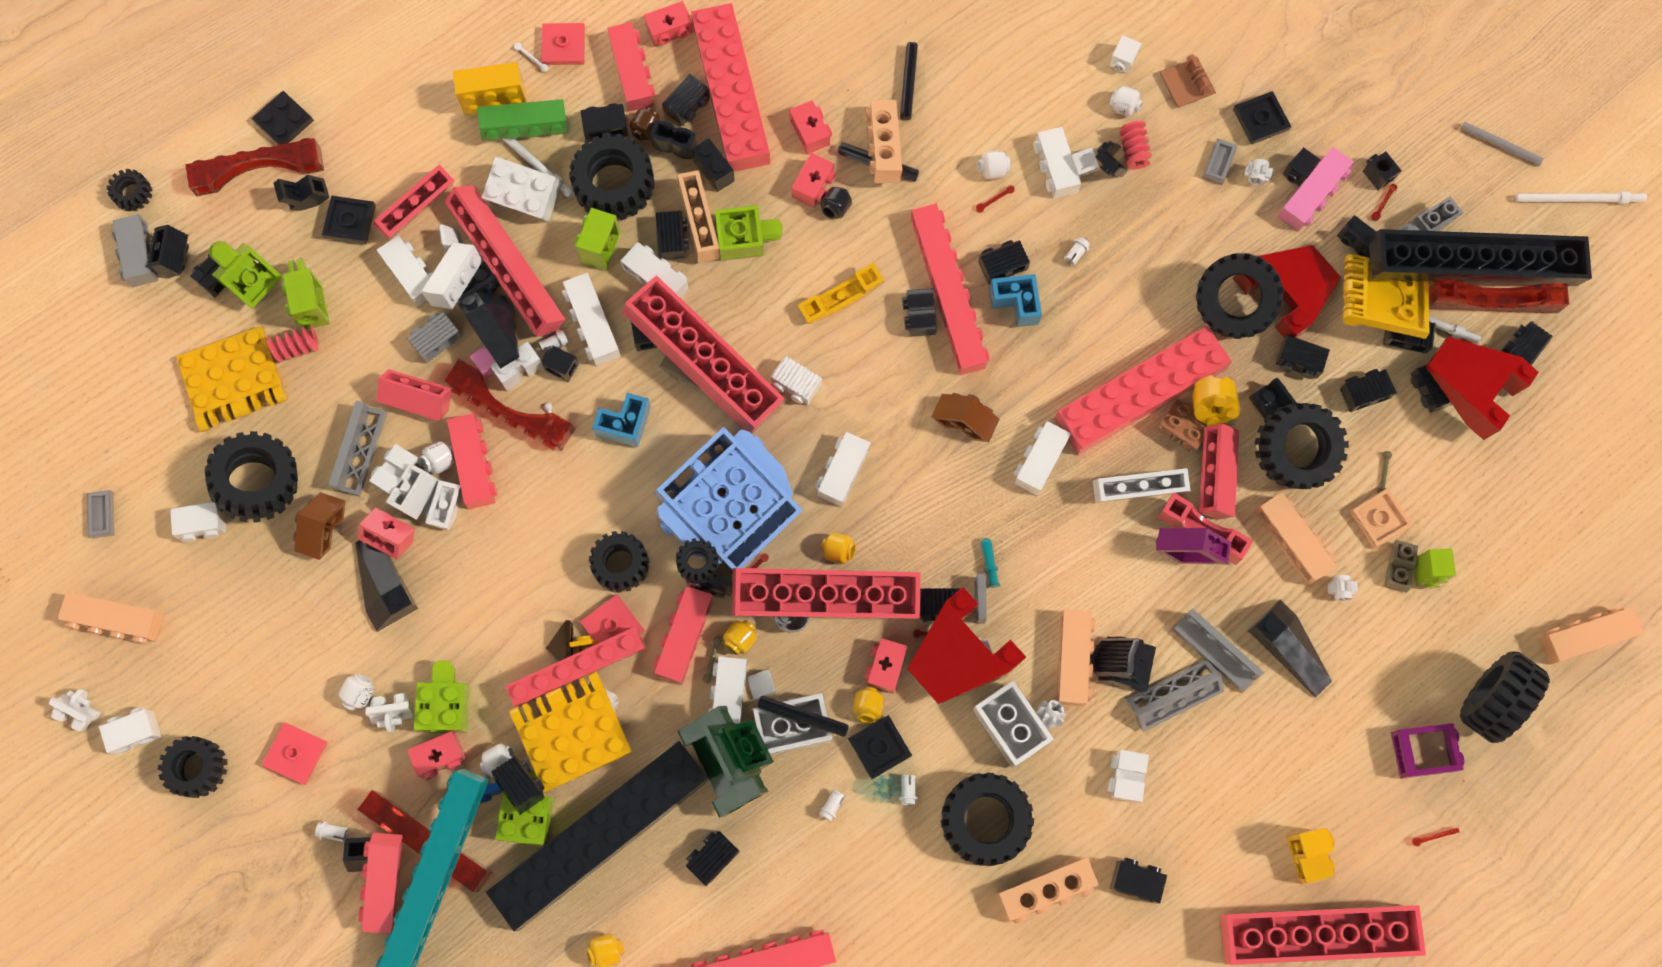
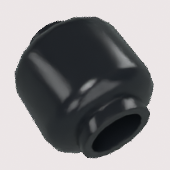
(836, 203)

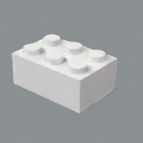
(522, 189)
(1012, 724)
(788, 735)

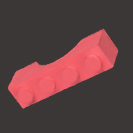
(1182, 514)

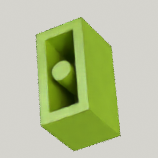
(1434, 568)

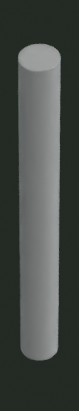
(1516, 150)

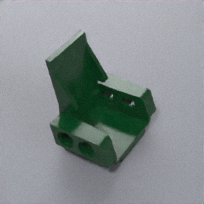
(730, 757)

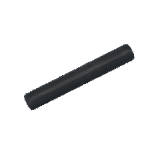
(908, 81)
(862, 156)
(803, 716)

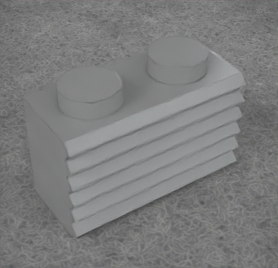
(434, 336)

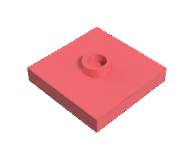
(563, 43)
(610, 620)
(294, 753)

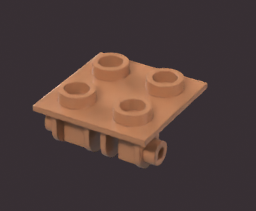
(1188, 82)
(1183, 425)

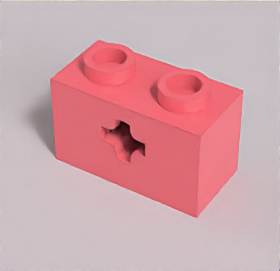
(668, 23)
(810, 127)
(813, 179)
(386, 533)
(895, 655)
(423, 755)

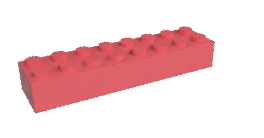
(730, 87)
(702, 355)
(1142, 390)
(825, 593)
(1322, 935)

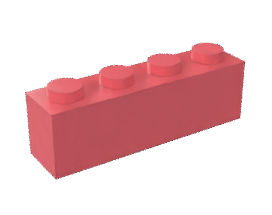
(630, 66)
(413, 202)
(471, 461)
(1219, 471)
(683, 635)
(381, 882)

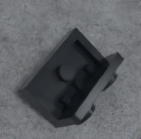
(1109, 163)

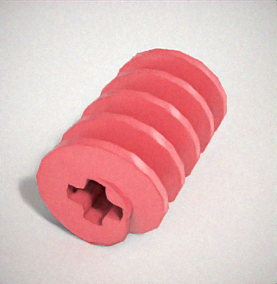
(1135, 145)
(293, 345)

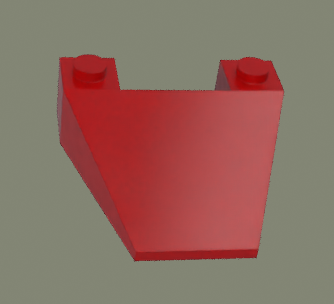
(1306, 286)
(1472, 379)
(954, 658)

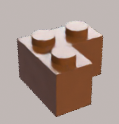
(967, 415)
(316, 525)

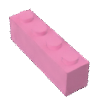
(1315, 189)

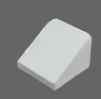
(449, 236)
(761, 684)

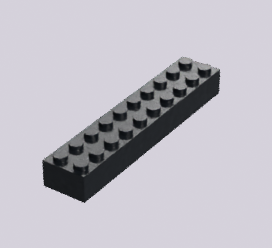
(1479, 257)
(597, 836)

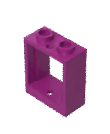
(1193, 545)
(1405, 756)

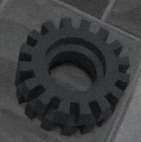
(121, 182)
(691, 548)

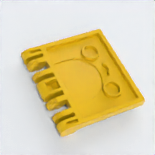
(1384, 303)
(230, 375)
(573, 735)

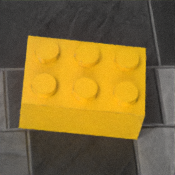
(489, 86)

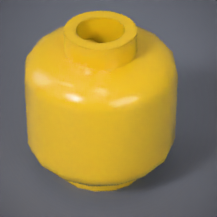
(838, 548)
(740, 637)
(868, 705)
(604, 951)

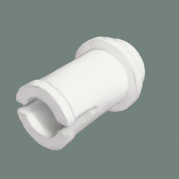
(1080, 246)
(557, 340)
(908, 790)
(832, 805)
(331, 832)

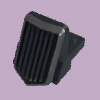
(1123, 662)

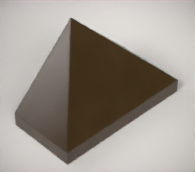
(559, 645)

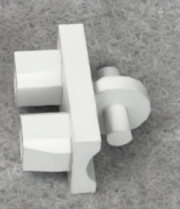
(75, 705)
(389, 714)

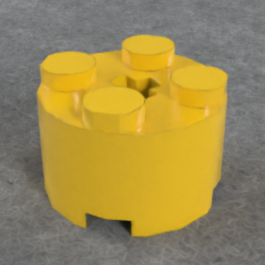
(1215, 400)

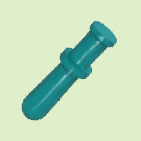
(990, 569)

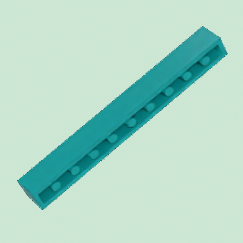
(434, 870)

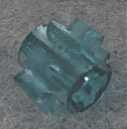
(889, 782)

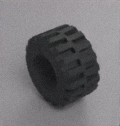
(612, 544)
(174, 762)

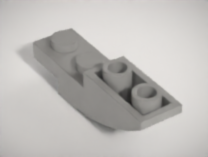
(1435, 217)

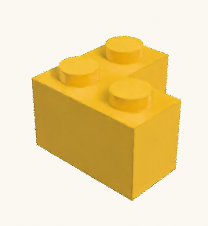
(1311, 854)

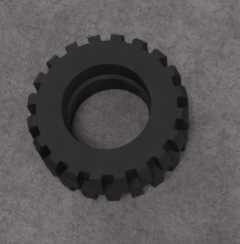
(608, 152)
(1236, 326)
(245, 450)
(1329, 453)
(1504, 697)
(1019, 819)

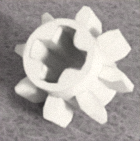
(1258, 172)
(1342, 587)
(1051, 713)

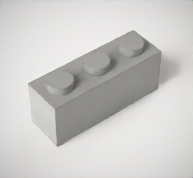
(133, 250)

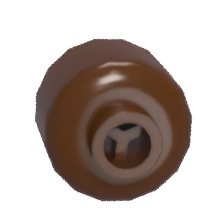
(643, 123)

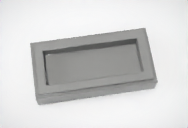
(1219, 161)
(100, 514)
(980, 597)

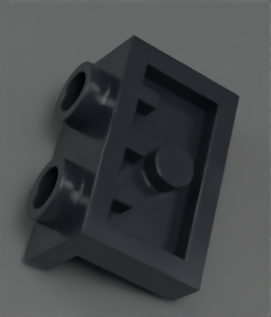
(1356, 235)
(482, 281)
(1271, 398)

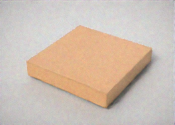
(1380, 518)

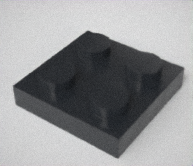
(1262, 117)
(282, 118)
(348, 220)
(718, 585)
(880, 747)

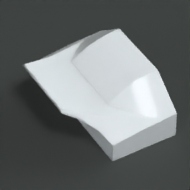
(443, 505)

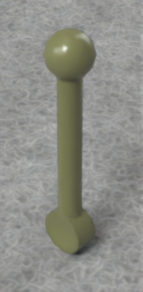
(1386, 455)
(707, 677)

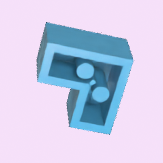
(1019, 293)
(624, 426)

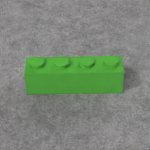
(522, 120)

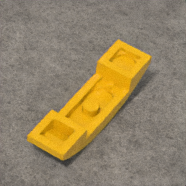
(841, 296)

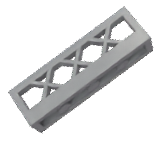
(349, 446)
(1217, 650)
(1179, 697)

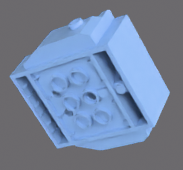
(749, 479)

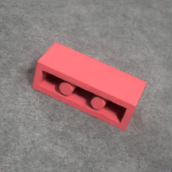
(413, 395)

